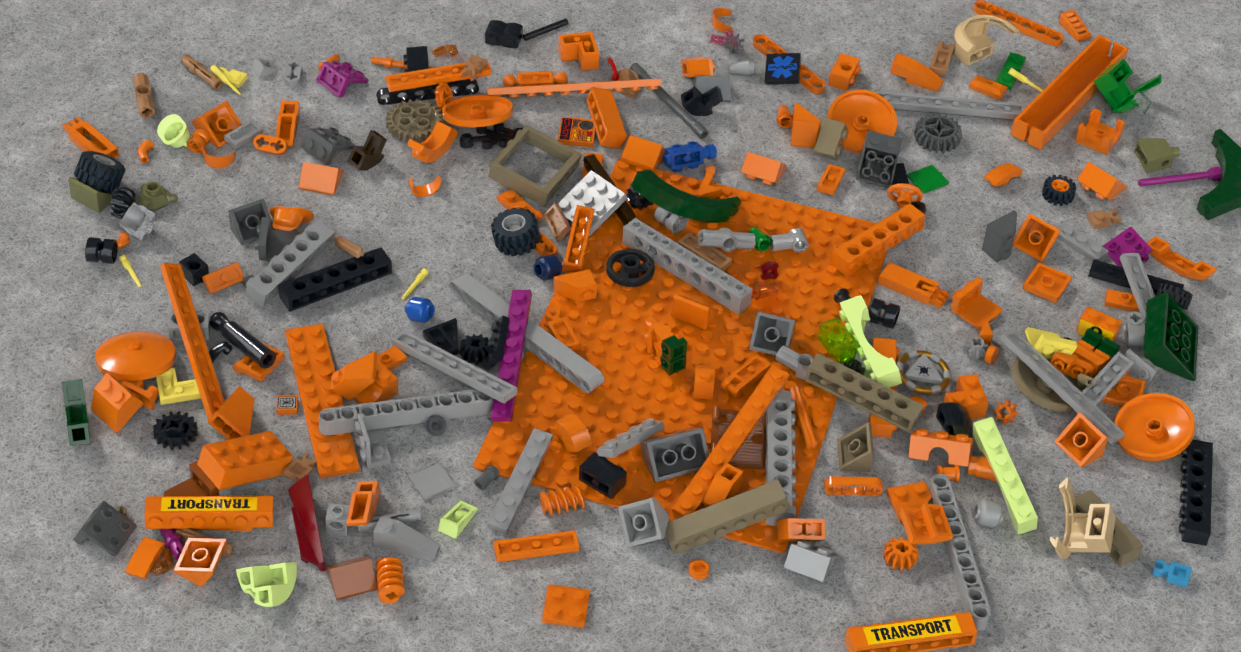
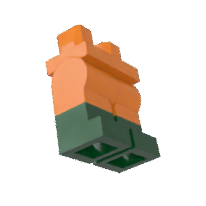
(665, 346)
(1095, 351)

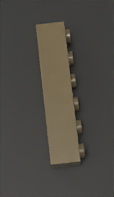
(726, 517)

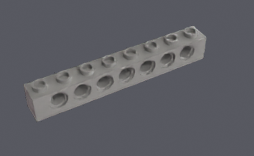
(688, 266)
(780, 450)

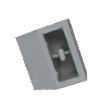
(810, 560)

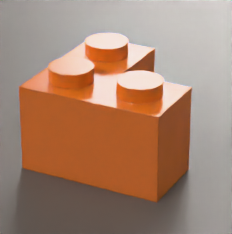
(581, 48)
(970, 395)

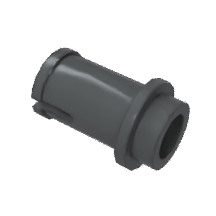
(491, 473)

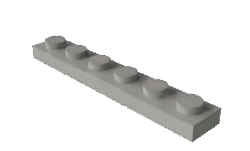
(520, 481)

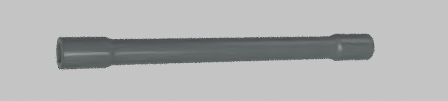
(696, 127)

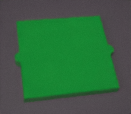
(928, 179)

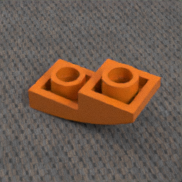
(1002, 174)
(1069, 364)
(144, 557)

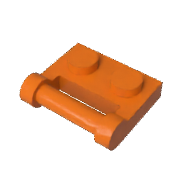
(254, 370)

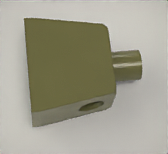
(1155, 153)

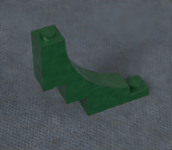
(1228, 192)

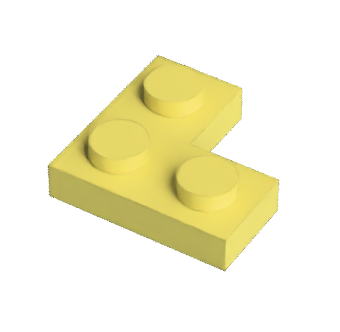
(172, 391)

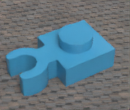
(1175, 572)

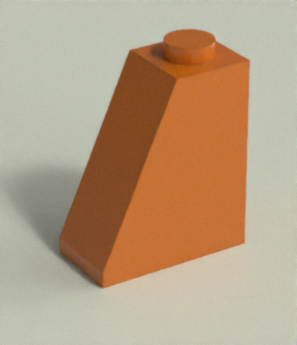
(234, 415)

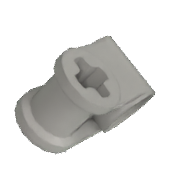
(1134, 330)

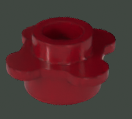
(767, 266)

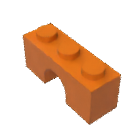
(958, 447)

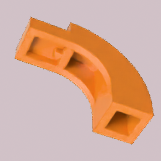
(435, 145)

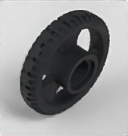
(630, 267)

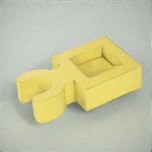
(236, 77)

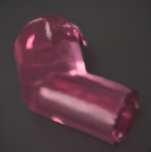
(721, 39)

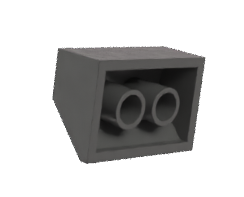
(675, 453)

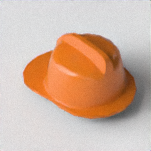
(289, 217)

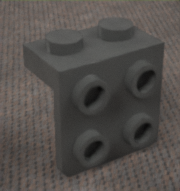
(324, 142)
(271, 241)

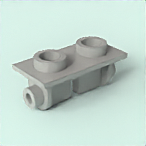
(1142, 369)

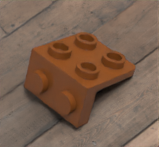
(197, 485)

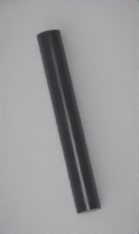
(545, 29)

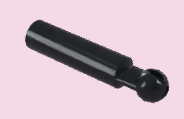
(243, 340)

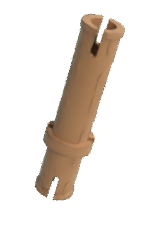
(197, 68)

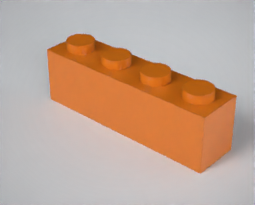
(606, 118)

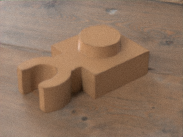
(474, 65)
(1101, 219)
(298, 469)

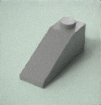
(402, 539)

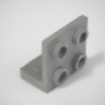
(372, 445)

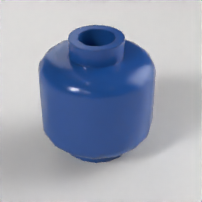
(419, 309)

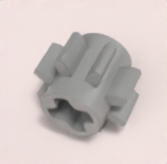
(975, 348)

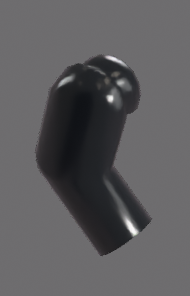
(221, 347)

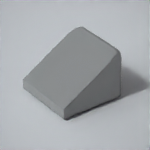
(263, 67)

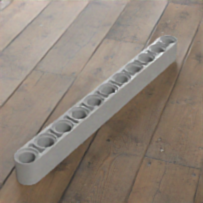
(537, 339)

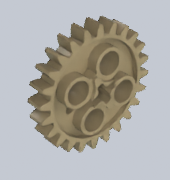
(413, 120)

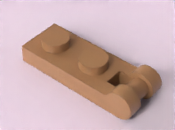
(942, 58)

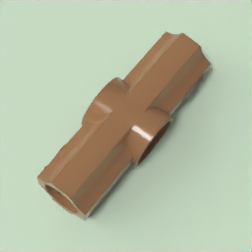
(144, 95)

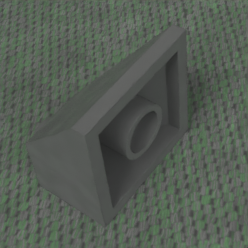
(771, 333)

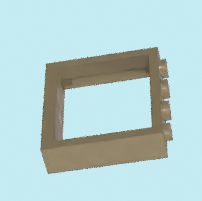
(525, 186)

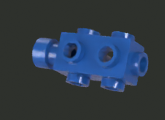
(677, 157)

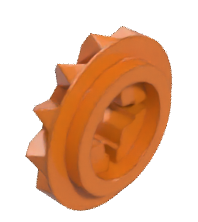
(443, 94)

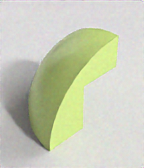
(268, 584)

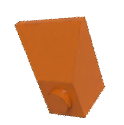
(218, 123)
(1036, 237)
(355, 376)

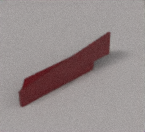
(306, 523)

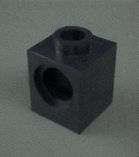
(194, 269)

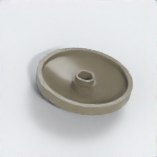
(1037, 390)

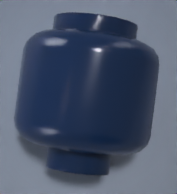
(547, 267)

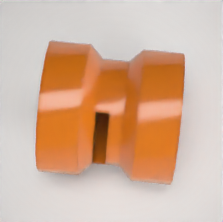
(198, 141)

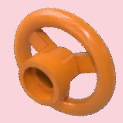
(904, 197)

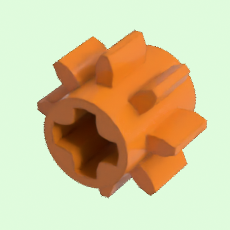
(1012, 412)

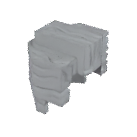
(138, 221)

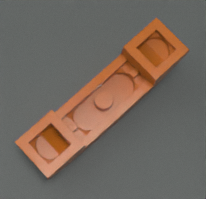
(1178, 263)

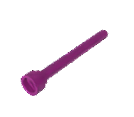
(1213, 174)

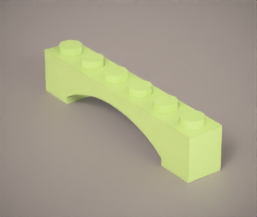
(882, 368)
(1016, 498)

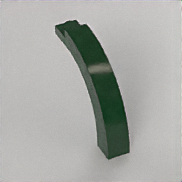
(683, 203)

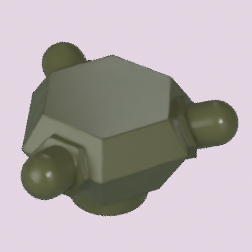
(155, 196)

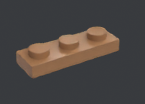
(709, 254)

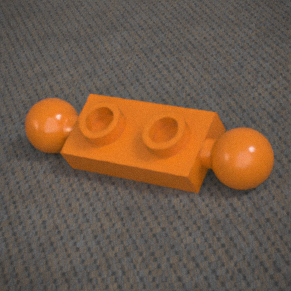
(535, 78)

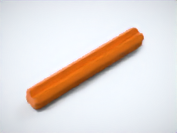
(803, 418)

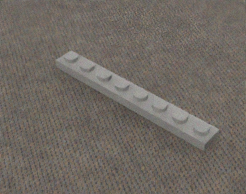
(454, 366)
(1061, 385)

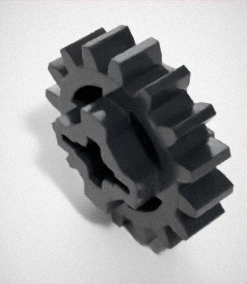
(175, 430)

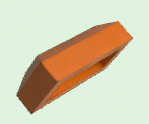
(988, 87)

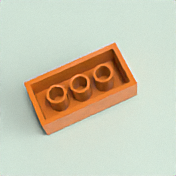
(244, 460)

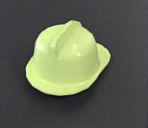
(173, 131)

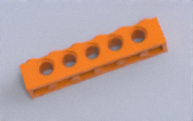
(877, 239)

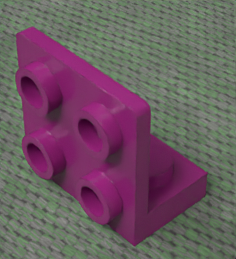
(337, 77)

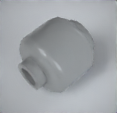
(988, 513)

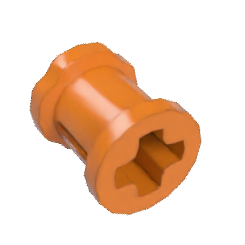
(952, 473)

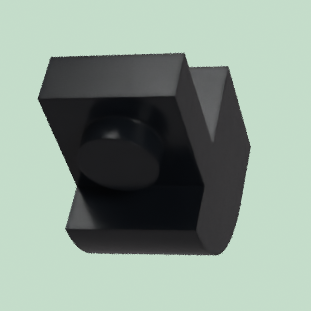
(701, 104)

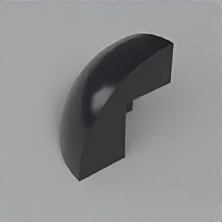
(954, 419)

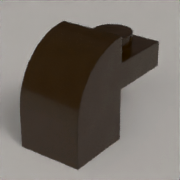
(370, 154)

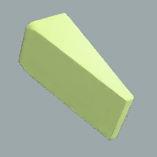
(456, 519)

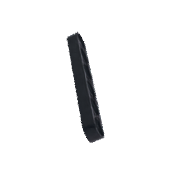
(427, 94)

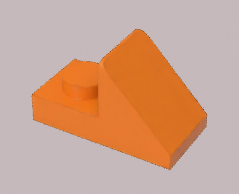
(708, 189)

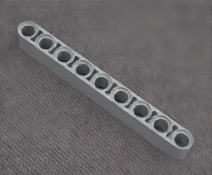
(405, 411)
(961, 554)

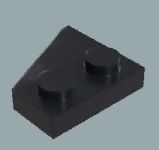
(443, 336)

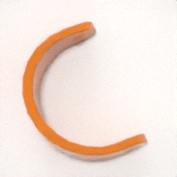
(717, 12)
(218, 162)
(426, 190)

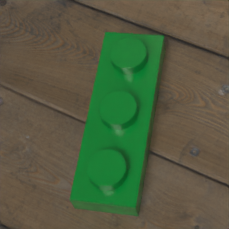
(1016, 62)

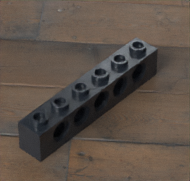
(335, 279)
(1196, 493)

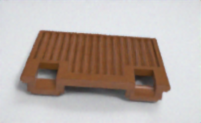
(752, 451)

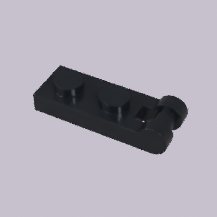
(496, 342)

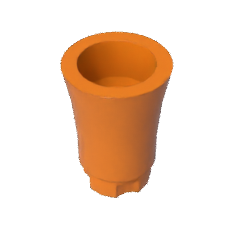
(981, 468)

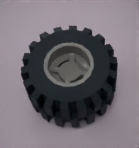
(99, 171)
(515, 231)

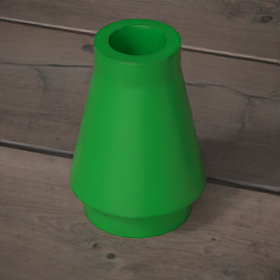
(762, 240)

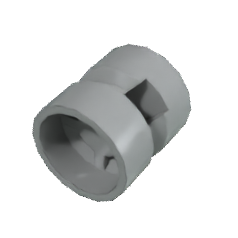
(670, 220)

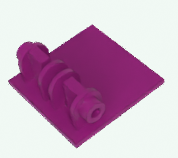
(1127, 242)

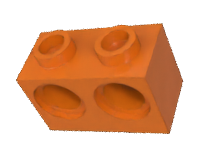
(801, 529)

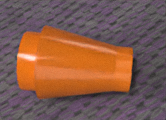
(784, 117)

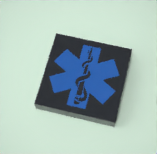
(782, 68)

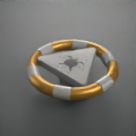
(924, 372)

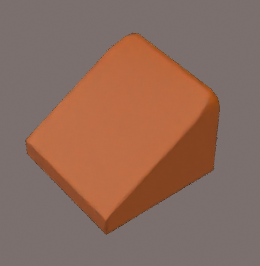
(986, 333)

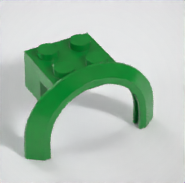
(1116, 90)

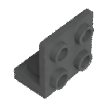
(106, 528)

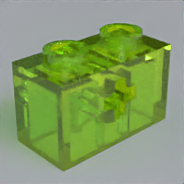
(838, 340)

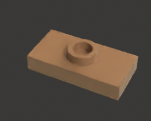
(557, 222)

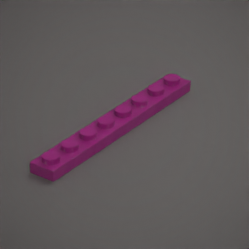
(513, 350)

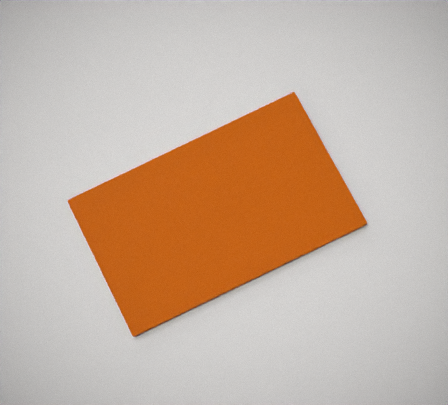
(639, 388)

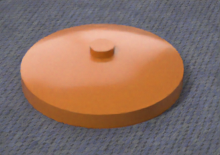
(477, 110)
(863, 112)
(135, 356)
(1155, 427)

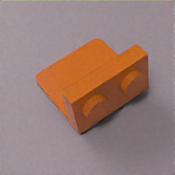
(974, 306)

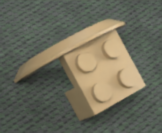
(971, 38)
(1084, 531)

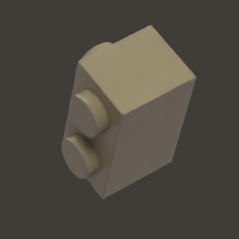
(831, 139)

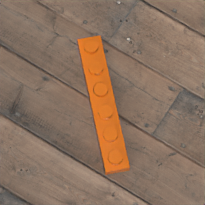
(429, 77)

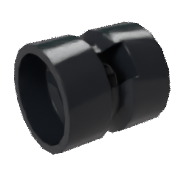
(101, 250)
(890, 314)

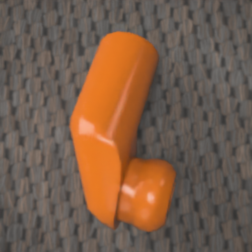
(145, 146)
(123, 240)

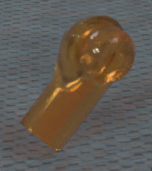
(452, 49)
(165, 564)

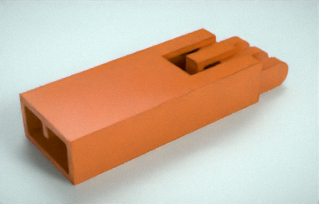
(99, 143)
(912, 285)

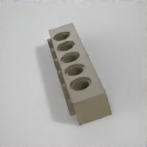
(863, 392)

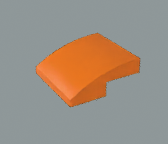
(926, 524)

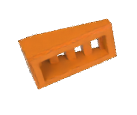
(1066, 20)

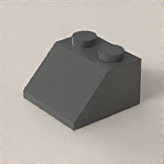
(1000, 237)

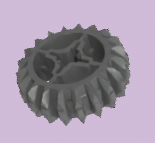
(938, 133)

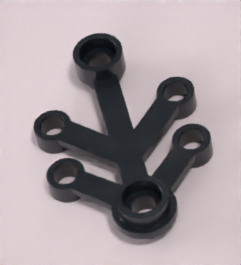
(490, 137)

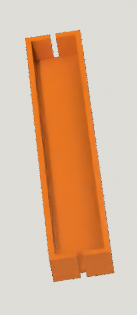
(1066, 93)

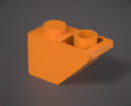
(697, 66)
(724, 485)

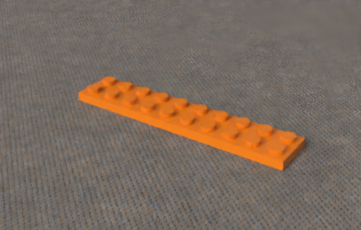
(313, 375)

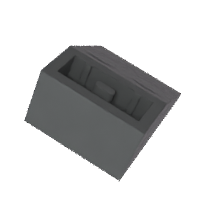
(878, 159)

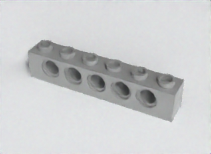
(289, 262)

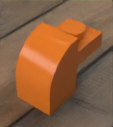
(573, 433)

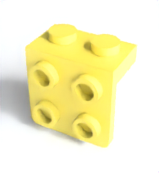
(1048, 343)

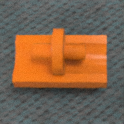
(147, 396)

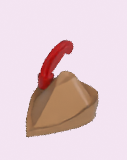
(624, 74)

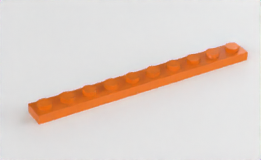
(634, 85)
(193, 337)
(731, 440)

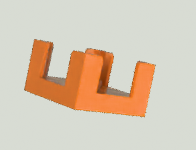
(1098, 135)

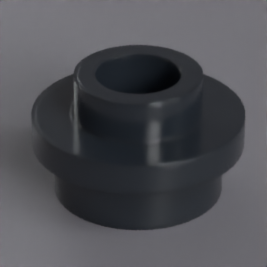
(441, 423)

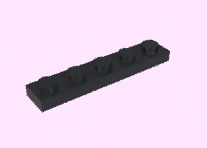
(1116, 275)

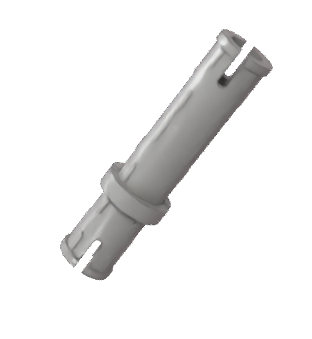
(403, 516)

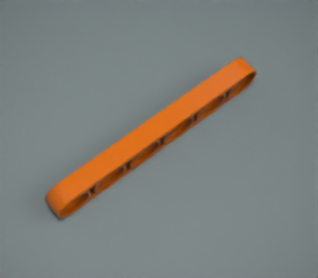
(1019, 21)
(804, 71)

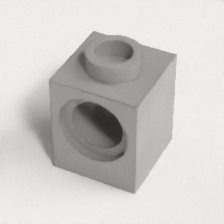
(336, 519)

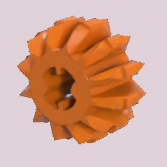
(900, 553)

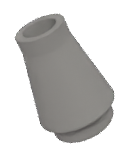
(743, 68)

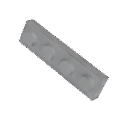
(1138, 280)
(1108, 378)
(630, 438)

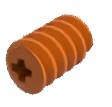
(562, 499)
(390, 579)

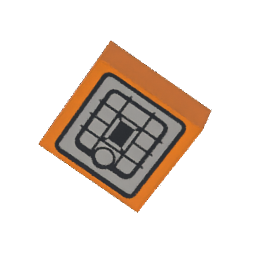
(287, 404)

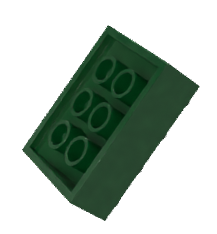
(1170, 337)

